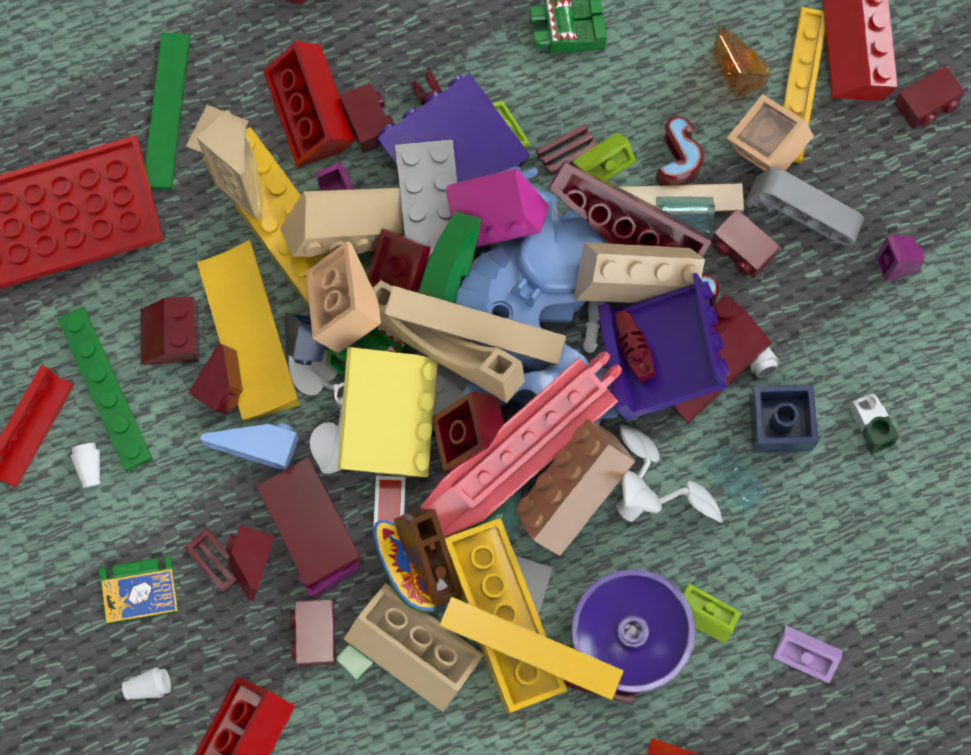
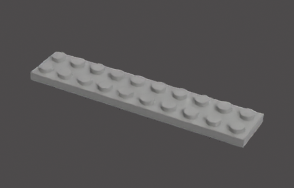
(423, 179)

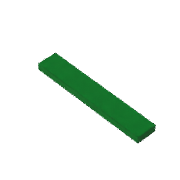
(167, 110)

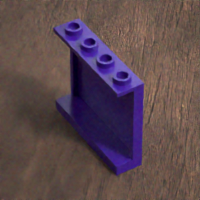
(465, 114)
(682, 347)

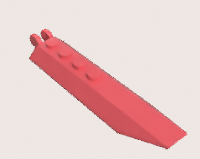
(523, 445)

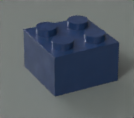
(783, 418)

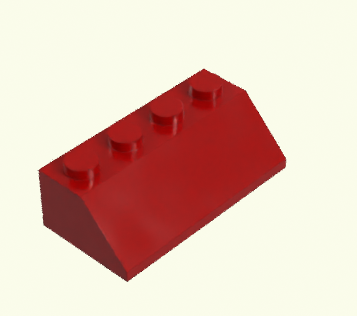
(859, 49)
(308, 103)
(246, 722)

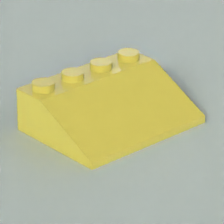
(387, 413)

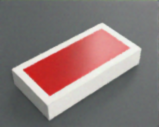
(389, 498)

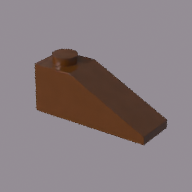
(428, 554)

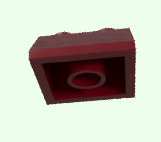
(170, 331)
(467, 428)

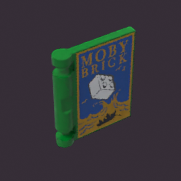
(138, 590)

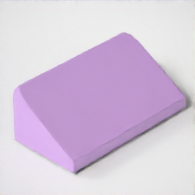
(807, 654)

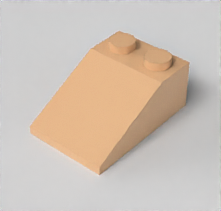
(341, 299)

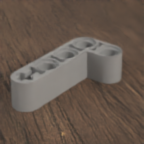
(805, 204)

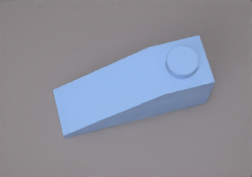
(259, 443)

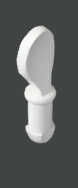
(592, 326)

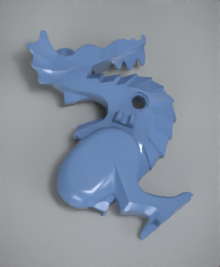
(533, 283)

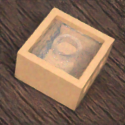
(770, 135)

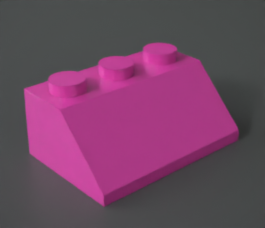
(503, 201)

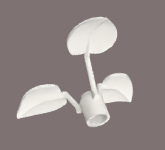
(324, 438)
(639, 497)

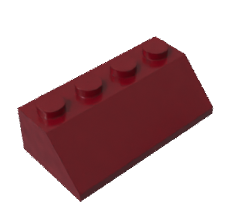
(742, 345)

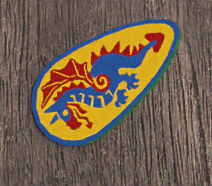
(399, 568)

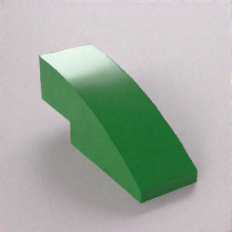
(451, 257)

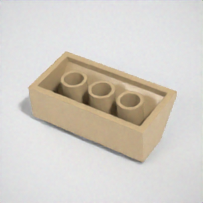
(232, 162)
(330, 218)
(634, 271)
(413, 647)

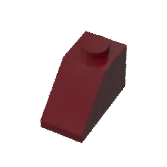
(219, 381)
(248, 558)

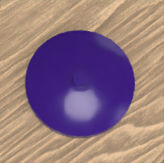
(637, 626)

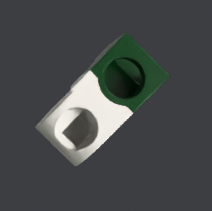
(874, 423)

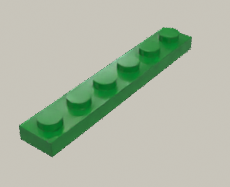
(105, 389)

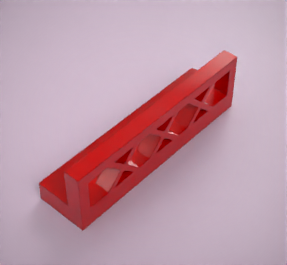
(31, 423)

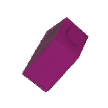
(899, 257)

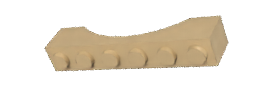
(484, 366)

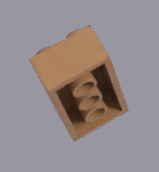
(573, 486)

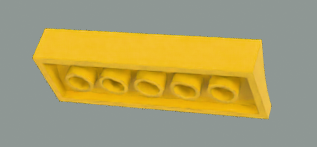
(248, 326)
(495, 584)

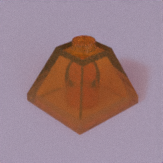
(739, 64)

